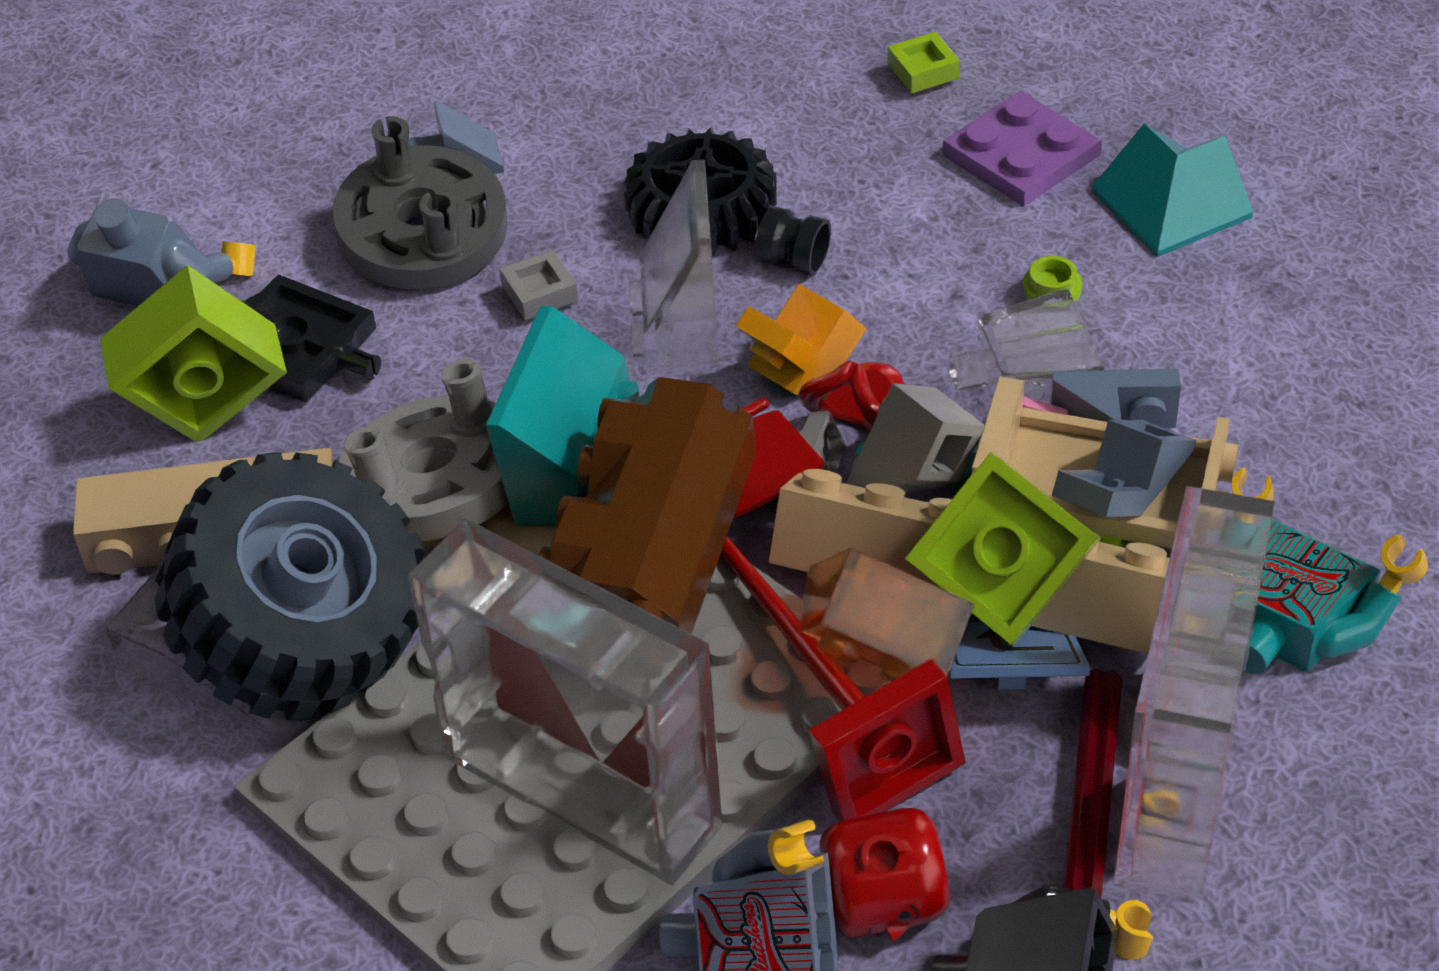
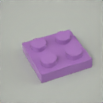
(1022, 148)

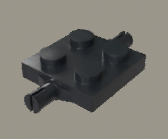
(315, 335)

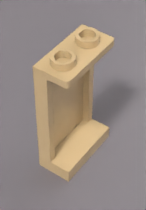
(1044, 442)

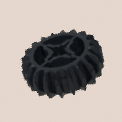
(737, 179)

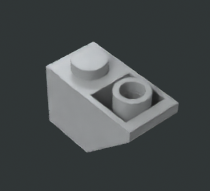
(917, 441)

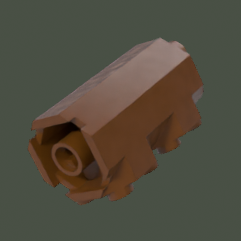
(657, 497)

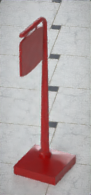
(881, 742)

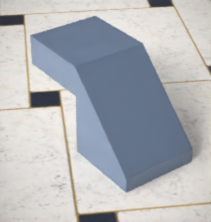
(1129, 470)

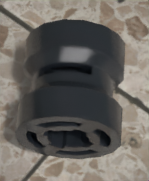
(793, 240)

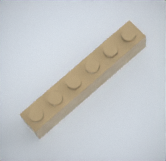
(1106, 599)

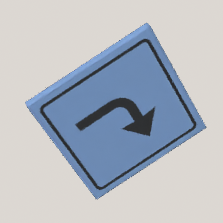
(1036, 654)

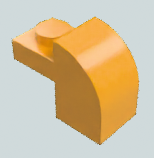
(803, 341)

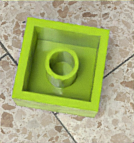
(192, 355)

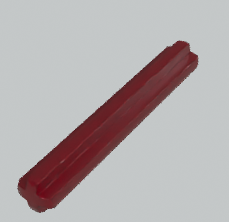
(1093, 782)

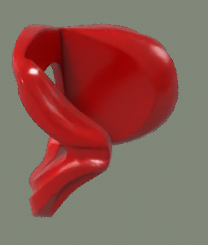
(852, 391)

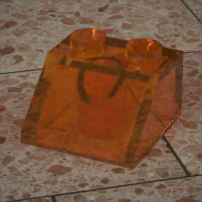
(881, 615)

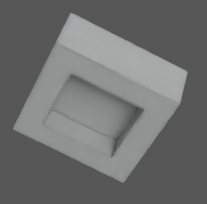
(537, 283)

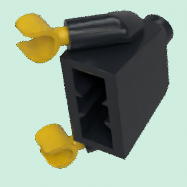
(1054, 932)

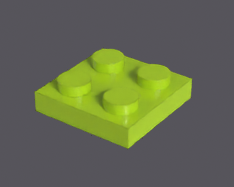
(1003, 548)

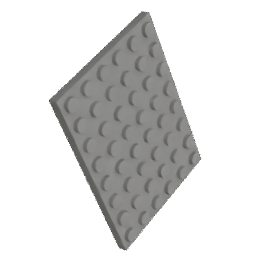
(502, 883)

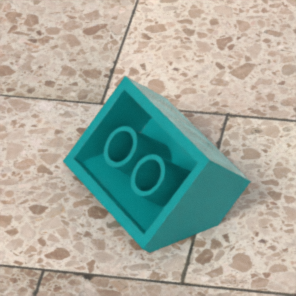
(552, 413)

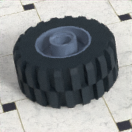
(288, 585)

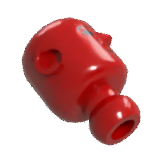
(885, 873)

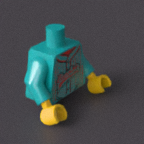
(1320, 598)

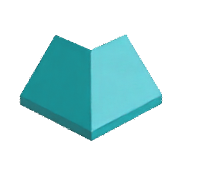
(1173, 191)

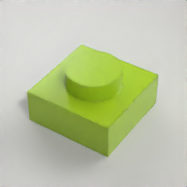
(923, 62)

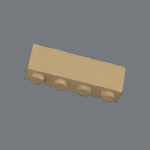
(130, 516)

